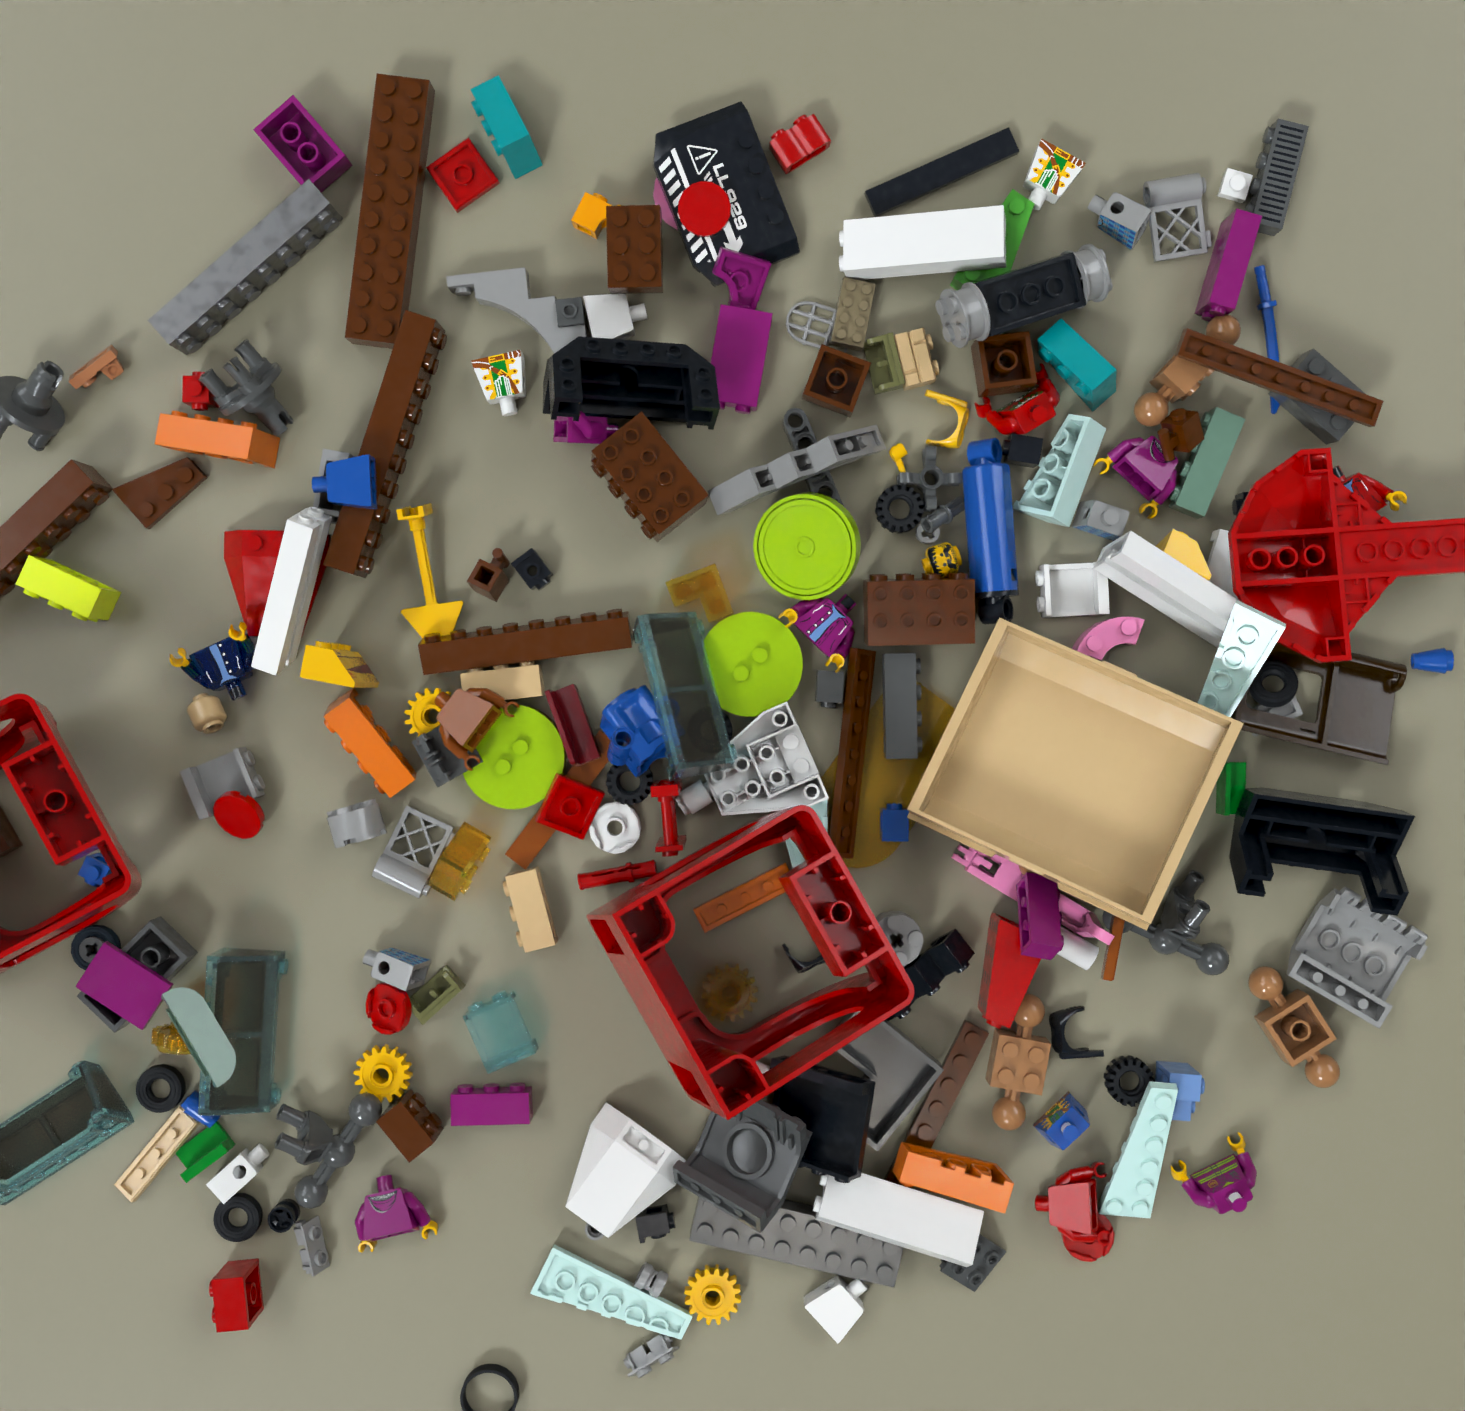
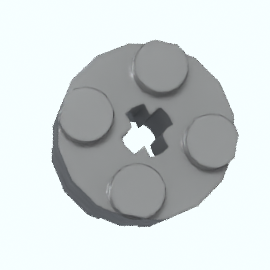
(356, 823)
(911, 937)

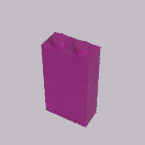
(1228, 264)
(740, 356)

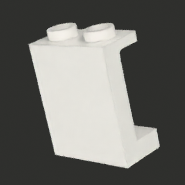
(1219, 562)
(1071, 590)

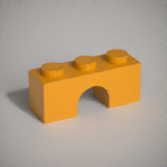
(591, 214)

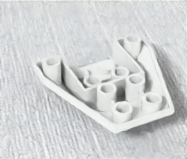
(770, 768)
(619, 1172)

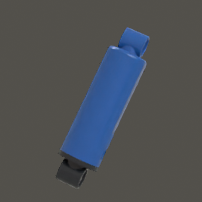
(990, 530)

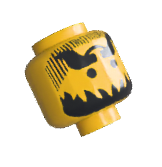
(942, 559)

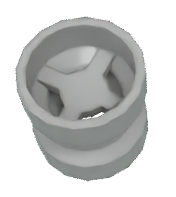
(646, 1277)

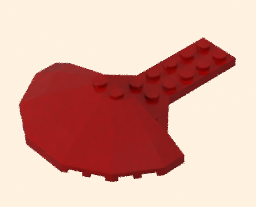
(1325, 556)

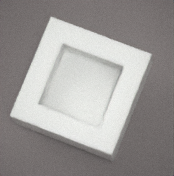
(1235, 185)

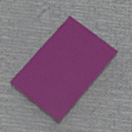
(124, 985)

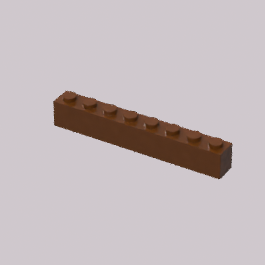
(525, 642)

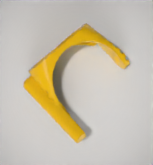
(960, 406)

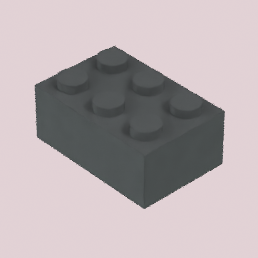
(1324, 425)

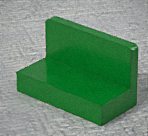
(1230, 787)
(204, 1150)

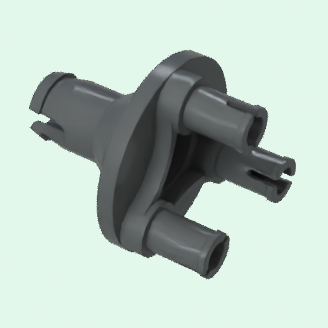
(252, 390)
(31, 404)

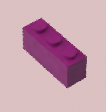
(1039, 917)
(491, 1105)

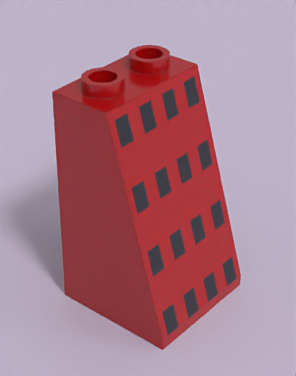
(1004, 973)

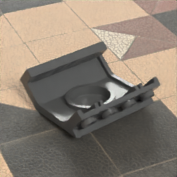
(746, 1162)

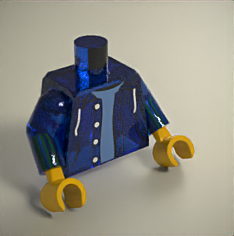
(222, 663)

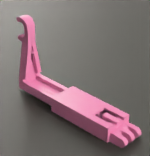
(1007, 877)

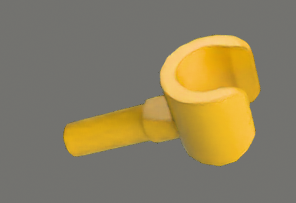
(896, 453)

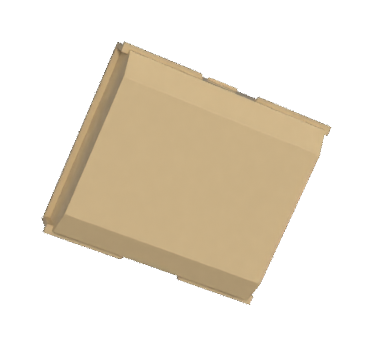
(1074, 771)

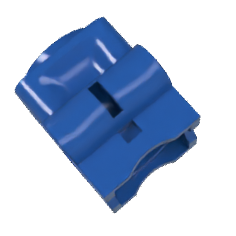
(633, 730)

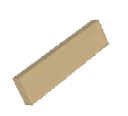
(156, 1154)

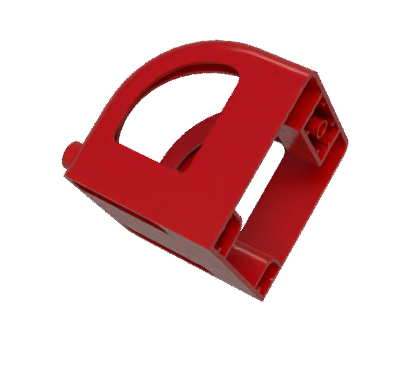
(65, 820)
(721, 1066)

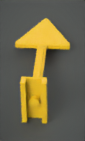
(433, 616)

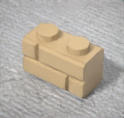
(916, 359)

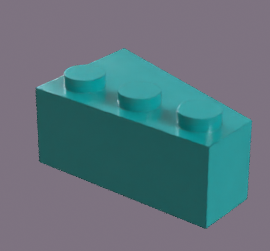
(506, 126)
(1078, 364)

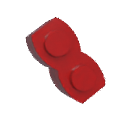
(799, 143)

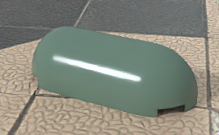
(201, 1033)

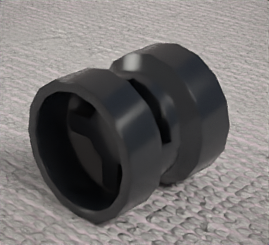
(278, 1217)

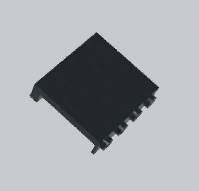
(837, 1113)

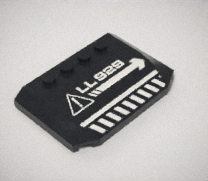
(727, 152)

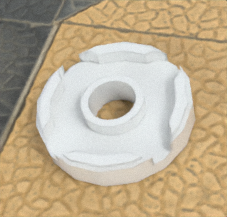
(615, 843)

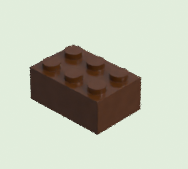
(634, 249)

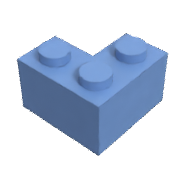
(1189, 1085)

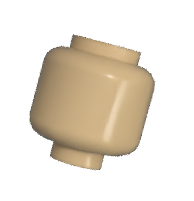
(206, 713)

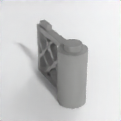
(1175, 194)
(403, 872)

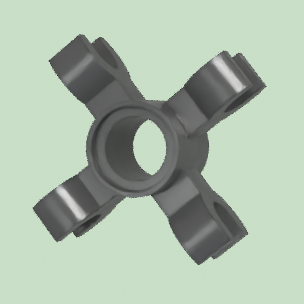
(930, 467)

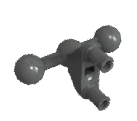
(1181, 922)
(317, 1142)

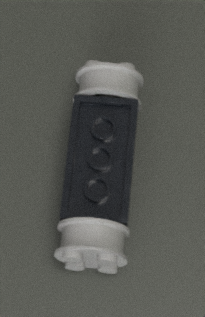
(1024, 295)

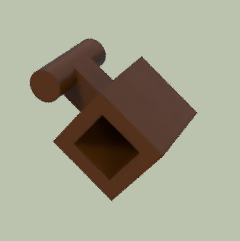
(1180, 432)
(489, 578)

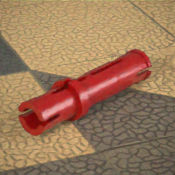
(629, 873)

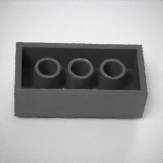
(157, 948)

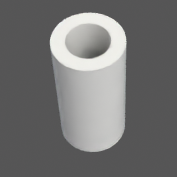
(1078, 950)

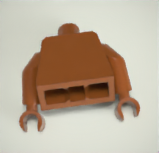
(468, 718)

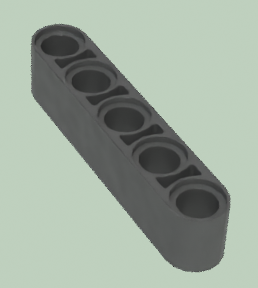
(805, 432)

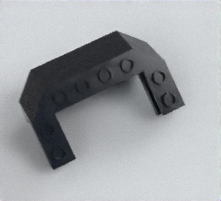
(630, 377)
(1320, 836)

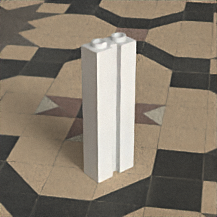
(924, 243)
(1167, 586)
(291, 590)
(901, 1217)

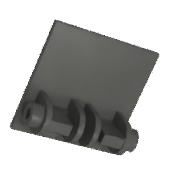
(439, 760)
(985, 1259)

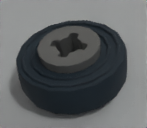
(92, 935)

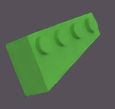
(1017, 214)

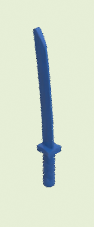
(1268, 321)

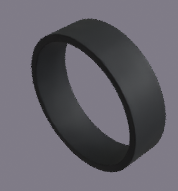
(490, 1368)

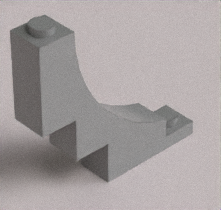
(511, 293)
(795, 467)

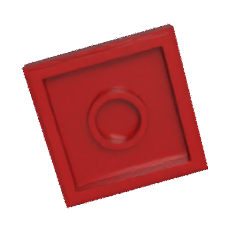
(462, 175)
(569, 806)

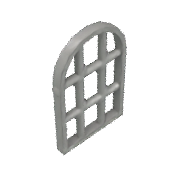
(811, 316)

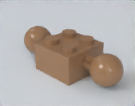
(1181, 377)
(1294, 1027)
(1018, 1063)

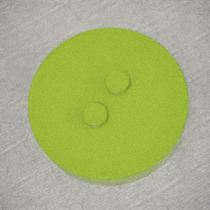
(807, 545)
(753, 662)
(518, 759)

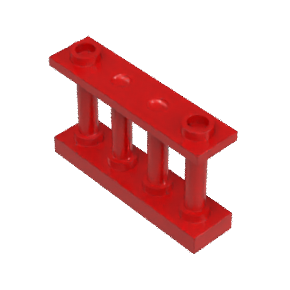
(666, 794)

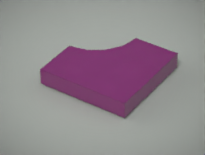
(743, 275)

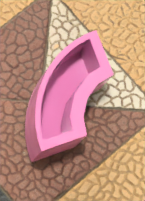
(1107, 634)

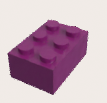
(302, 145)

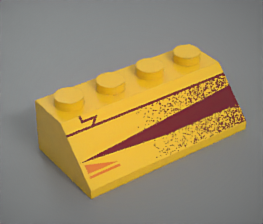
(336, 665)

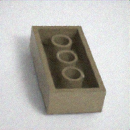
(852, 314)

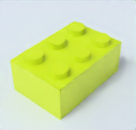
(67, 589)

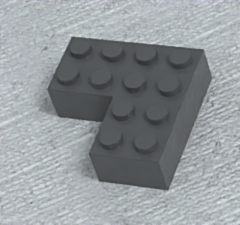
(900, 1071)

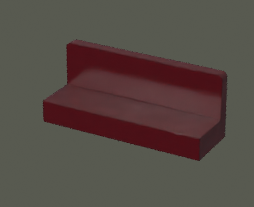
(573, 725)

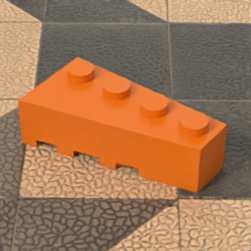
(217, 439)
(369, 744)
(953, 1176)

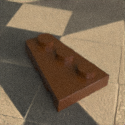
(160, 491)

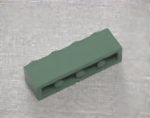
(1206, 463)

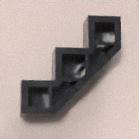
(946, 956)

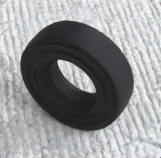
(1279, 698)
(146, 1096)
(234, 1233)

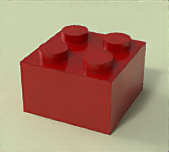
(236, 1295)

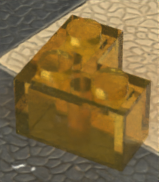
(702, 585)
(459, 860)

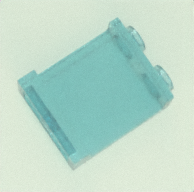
(499, 1031)

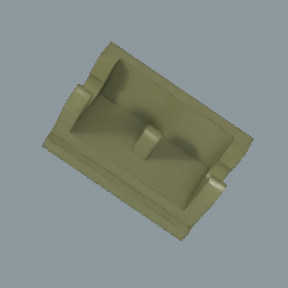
(885, 363)
(435, 994)

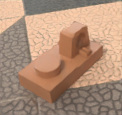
(105, 362)

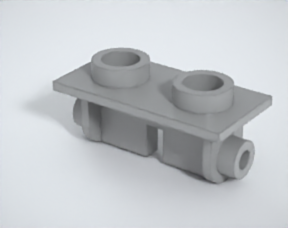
(314, 1255)
(641, 1361)

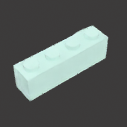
(1063, 472)

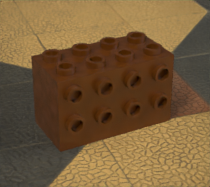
(648, 477)
(919, 609)

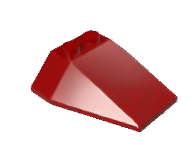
(251, 567)

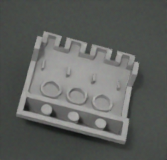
(1354, 954)

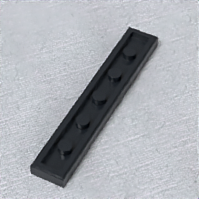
(941, 172)

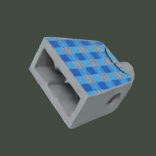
(1121, 218)
(1101, 520)
(397, 967)

